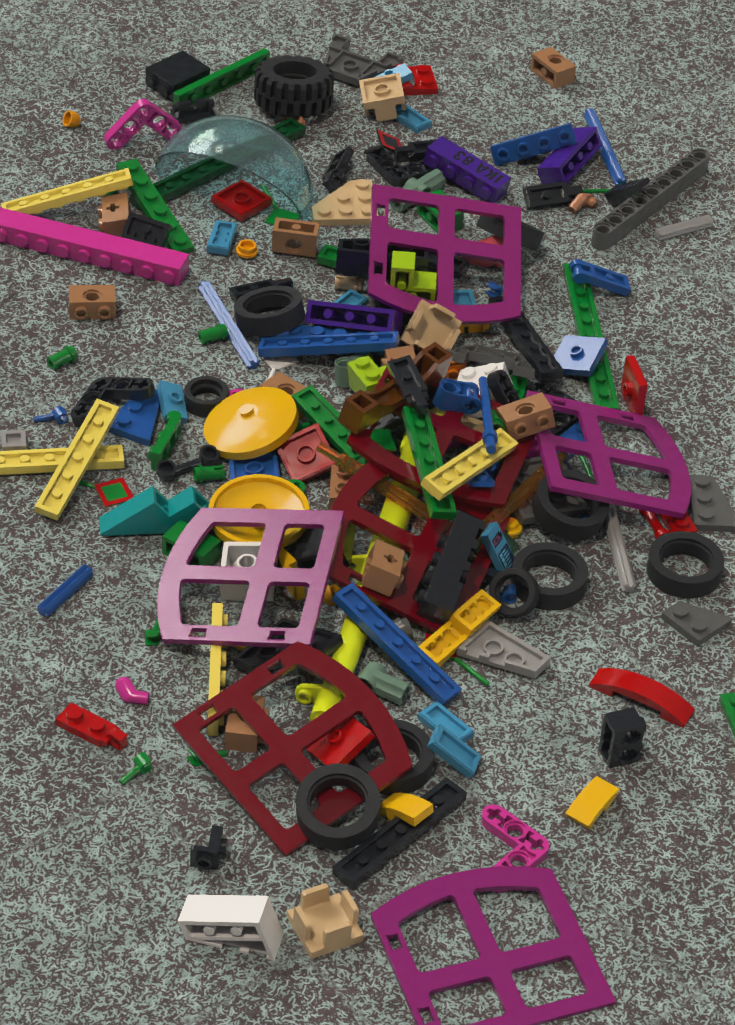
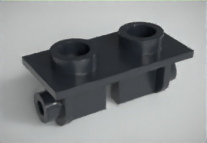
(185, 112)

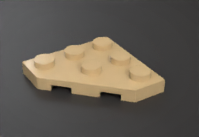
(345, 205)

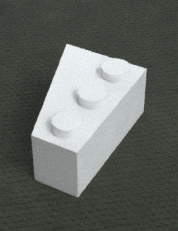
(232, 921)

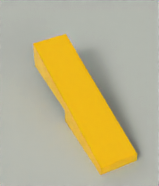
(461, 625)

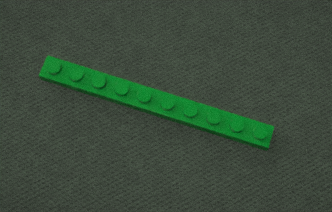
(587, 324)

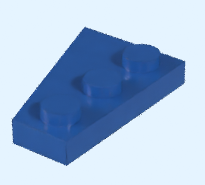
(137, 420)

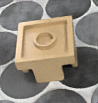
(382, 95)
(431, 325)
(325, 921)

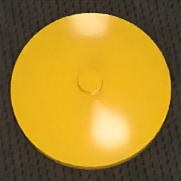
(251, 423)
(258, 492)

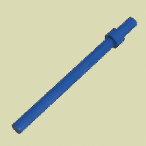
(489, 435)

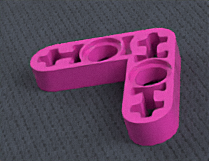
(145, 117)
(521, 846)

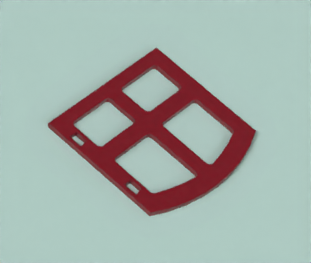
(446, 429)
(420, 547)
(287, 749)

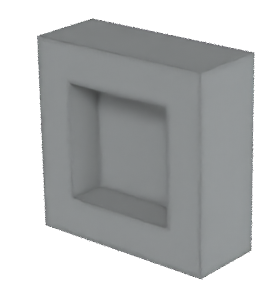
(13, 440)

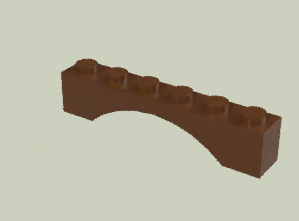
(368, 407)

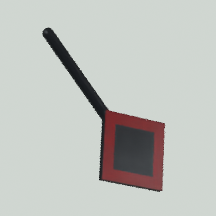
(386, 141)

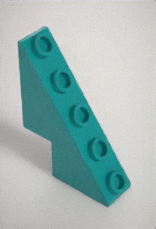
(151, 512)

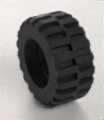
(293, 86)

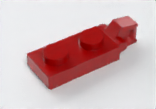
(91, 727)

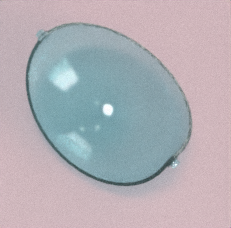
(248, 146)

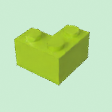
(410, 281)
(364, 374)

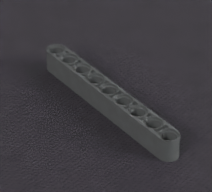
(649, 199)

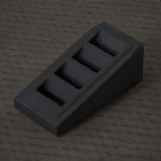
(623, 191)

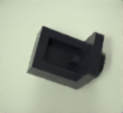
(209, 857)

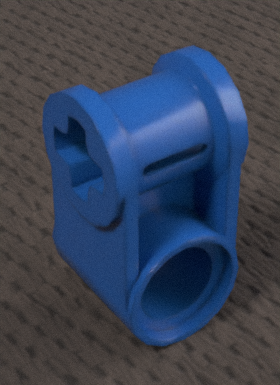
(455, 396)

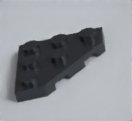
(253, 657)

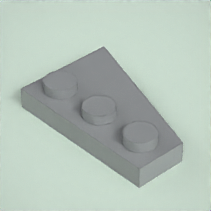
(503, 650)

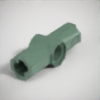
(427, 183)

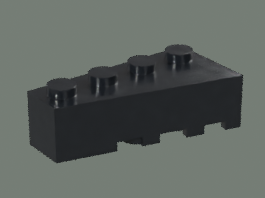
(354, 258)
(449, 568)

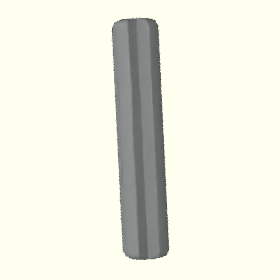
(683, 227)

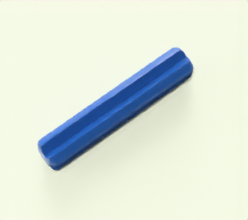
(65, 590)

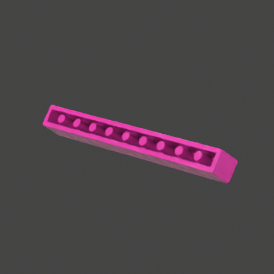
(93, 247)

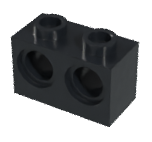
(622, 737)

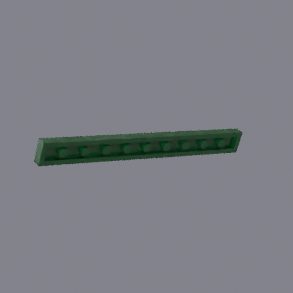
(210, 168)

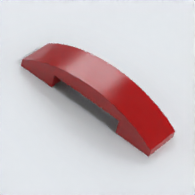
(646, 691)

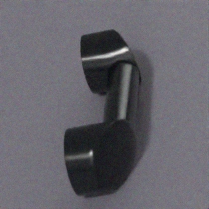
(168, 470)

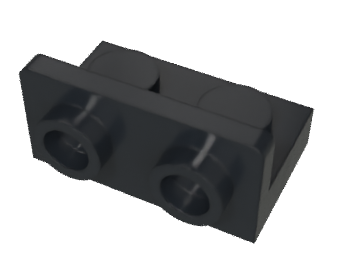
(146, 230)

